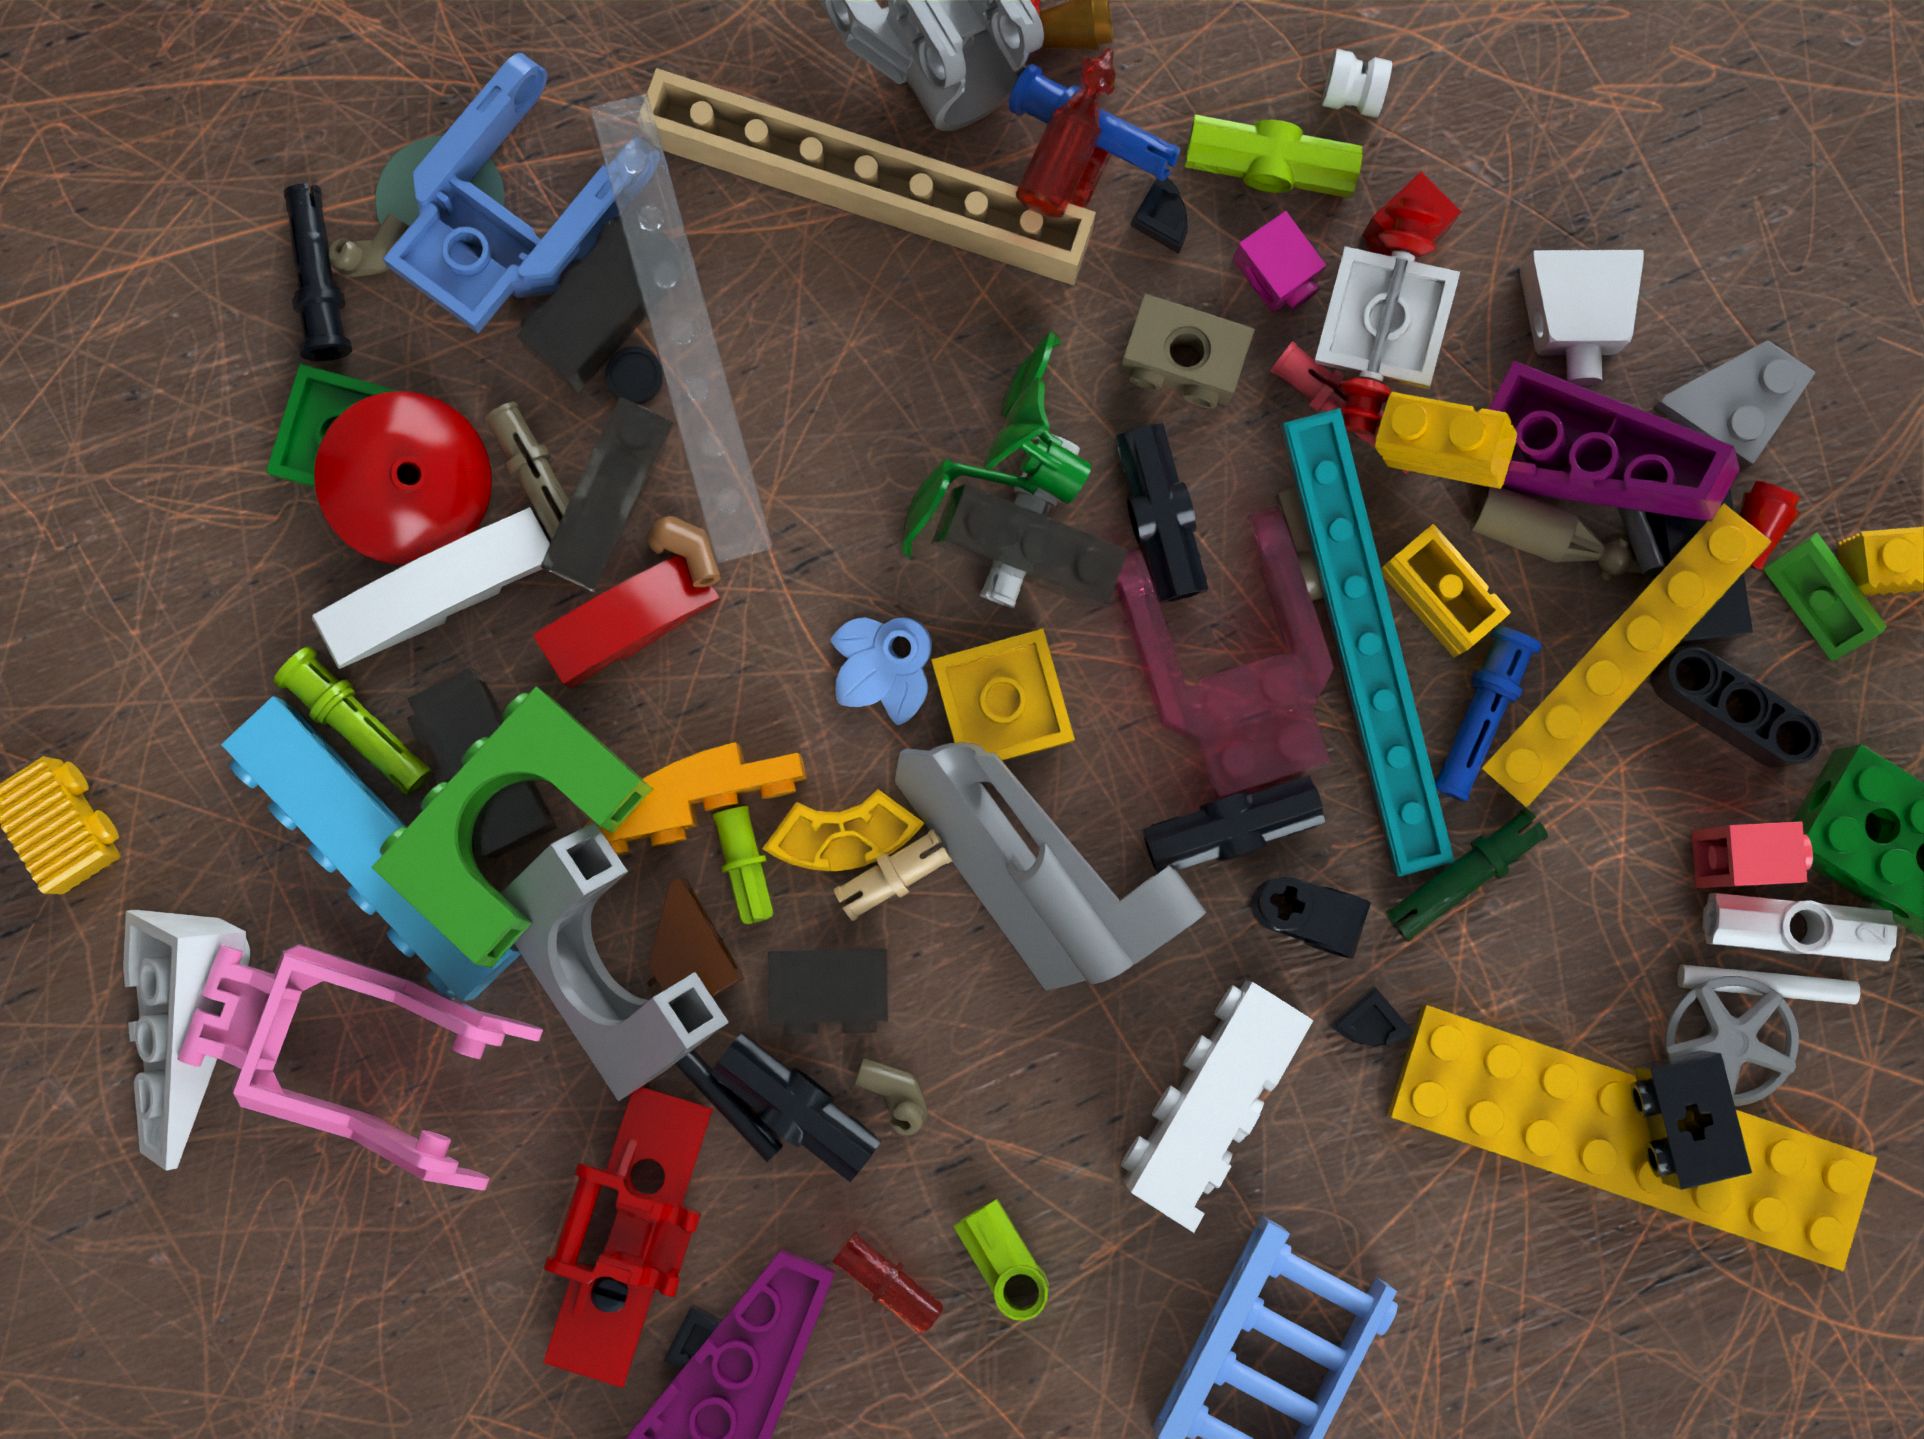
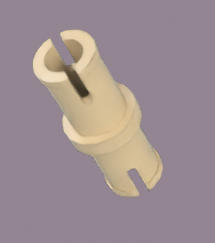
(892, 875)

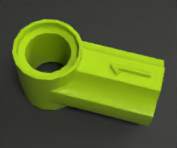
(1000, 1255)

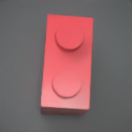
(1751, 855)

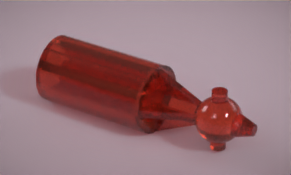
(1067, 142)

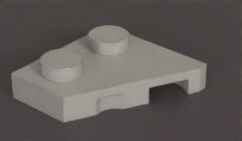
(1741, 399)

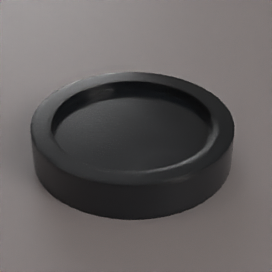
(634, 375)

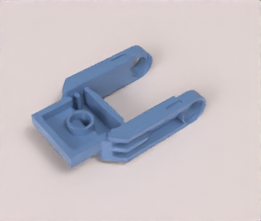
(469, 247)

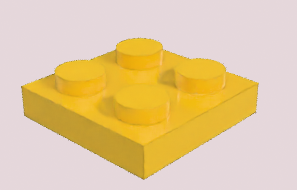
(1004, 696)

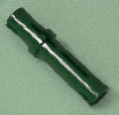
(1486, 859)

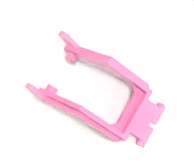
(256, 1022)

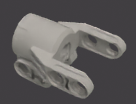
(950, 52)

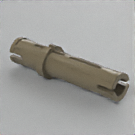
(510, 427)

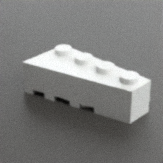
(1214, 1102)

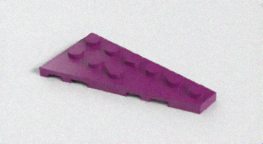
(747, 1363)

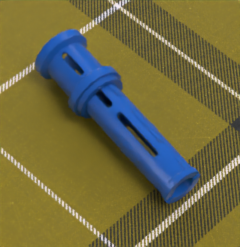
(1041, 95)
(1495, 688)

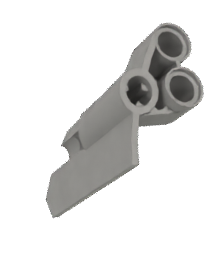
(1048, 906)

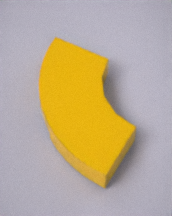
(843, 838)

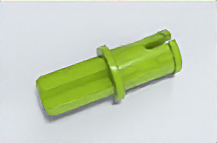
(743, 865)

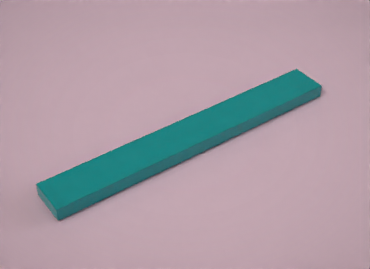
(1367, 642)

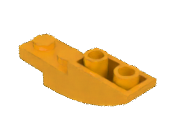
(705, 777)

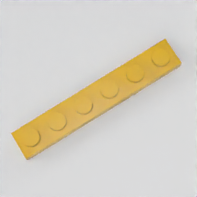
(1626, 655)

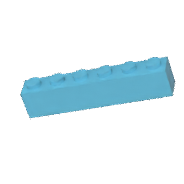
(347, 827)

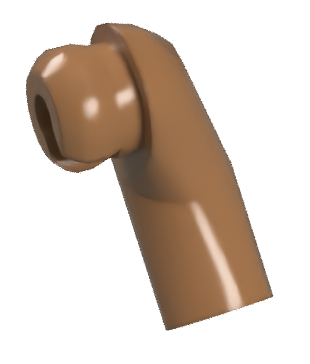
(678, 536)

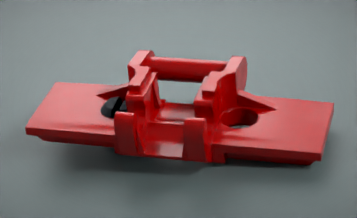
(646, 1244)

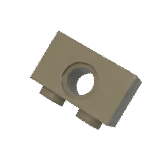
(1218, 342)

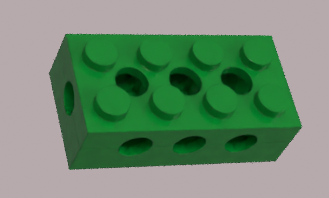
(1878, 867)

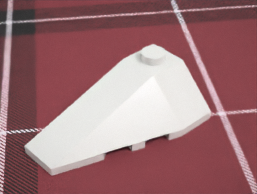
(169, 965)

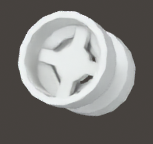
(1357, 83)

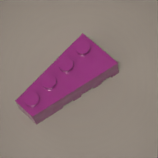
(1608, 452)

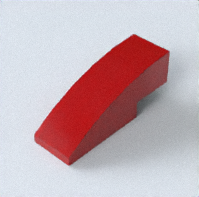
(622, 620)

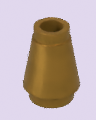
(1077, 25)

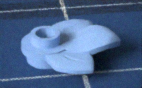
(877, 672)

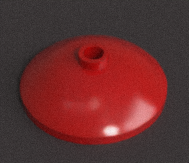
(361, 487)

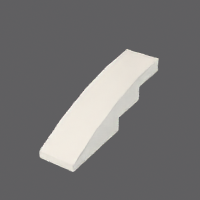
(432, 588)

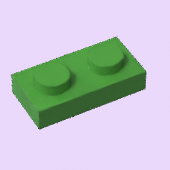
(1825, 597)

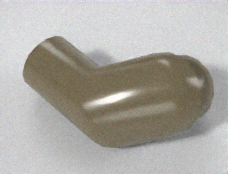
(367, 256)
(900, 1093)

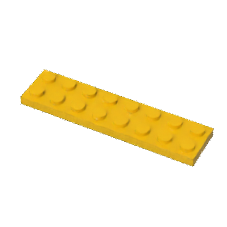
(1584, 1126)

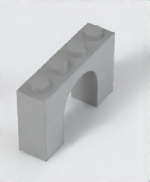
(621, 1033)

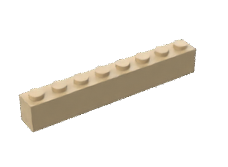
(865, 177)

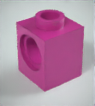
(1280, 264)

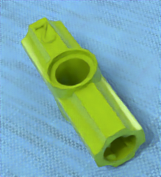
(1273, 156)

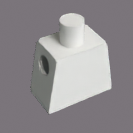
(1582, 305)

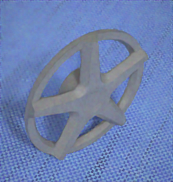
(1737, 1036)

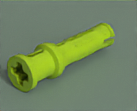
(335, 704)

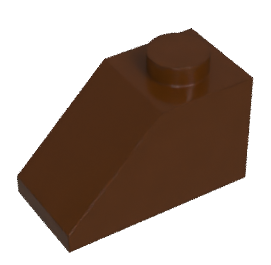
(689, 944)

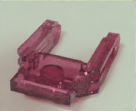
(1251, 718)

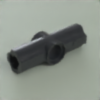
(1161, 513)
(1234, 825)
(796, 1107)

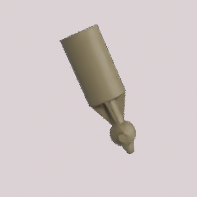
(1547, 532)

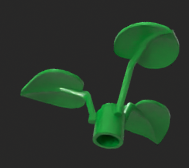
(1045, 462)

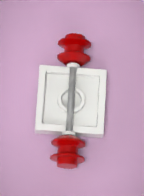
(1387, 315)

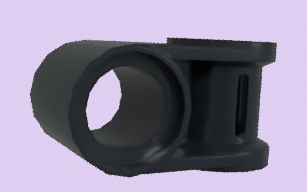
(1320, 915)

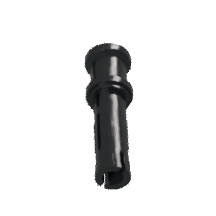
(317, 297)

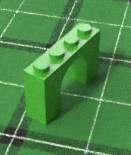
(434, 857)

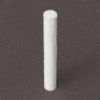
(1786, 985)

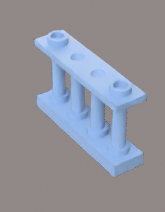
(1241, 1308)

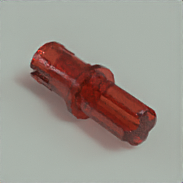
(888, 1283)

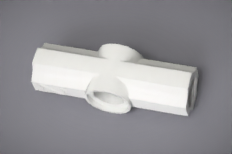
(1830, 931)

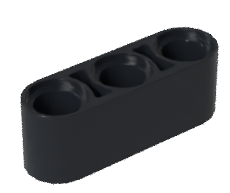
(1762, 708)

